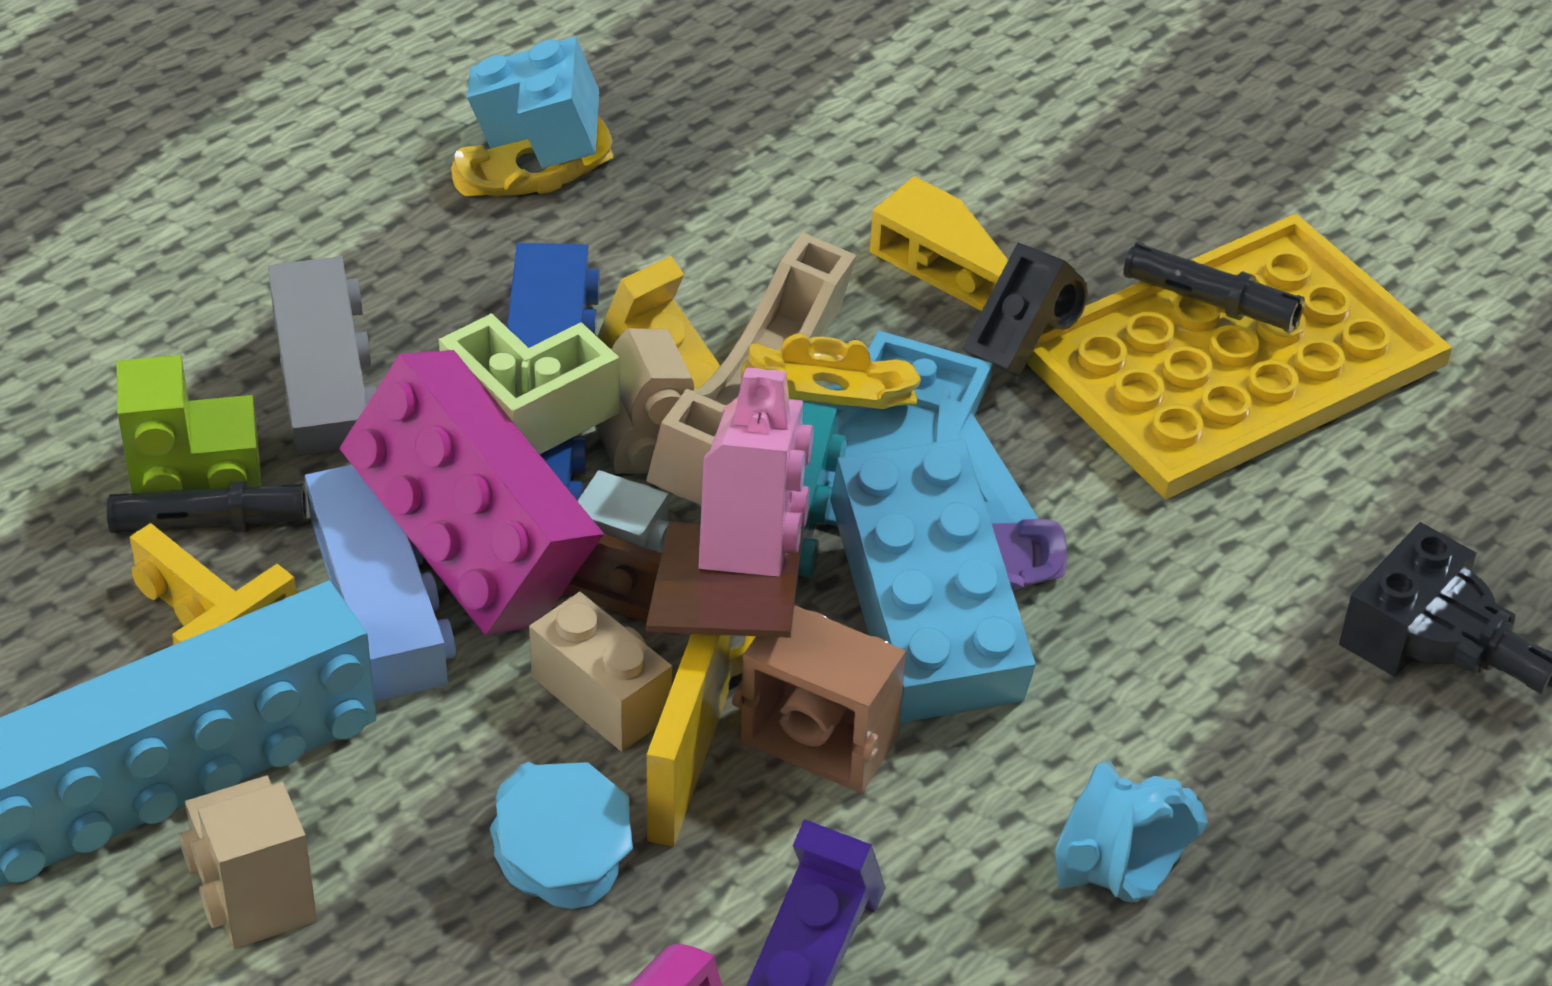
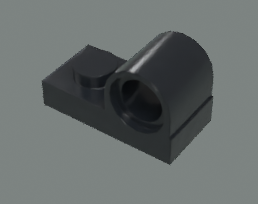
(1027, 297)

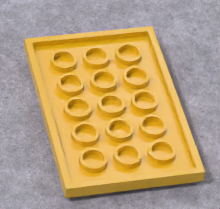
(1204, 392)

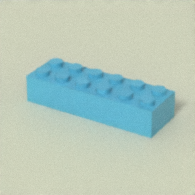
(179, 727)

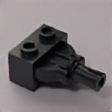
(1438, 611)

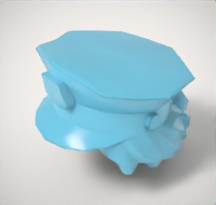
(561, 832)
(1127, 833)

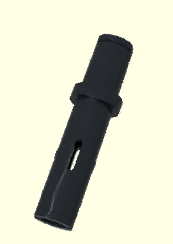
(1235, 294)
(206, 508)

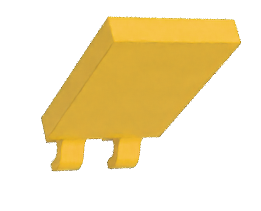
(687, 730)

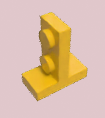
(648, 302)
(193, 590)

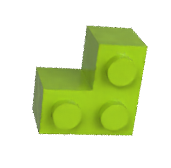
(182, 441)

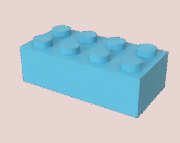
(932, 577)

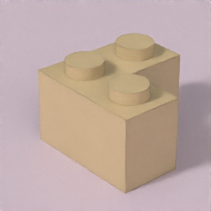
(252, 858)

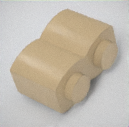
(650, 386)

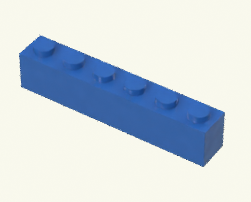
(547, 297)

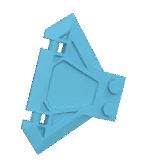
(944, 411)

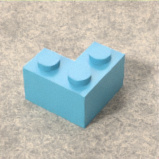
(538, 97)

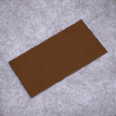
(718, 601)

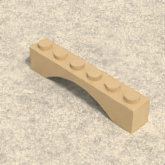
(799, 299)

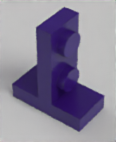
(820, 909)

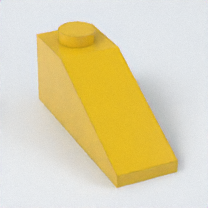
(937, 241)

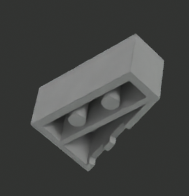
(320, 350)

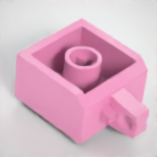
(756, 479)

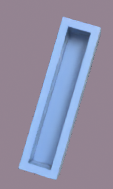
(381, 583)

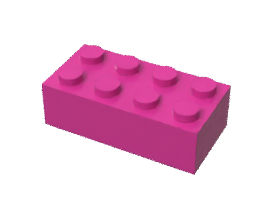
(470, 491)

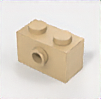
(600, 670)

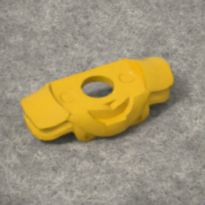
(497, 173)
(848, 365)

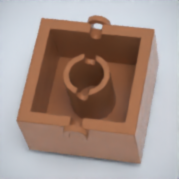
(823, 698)

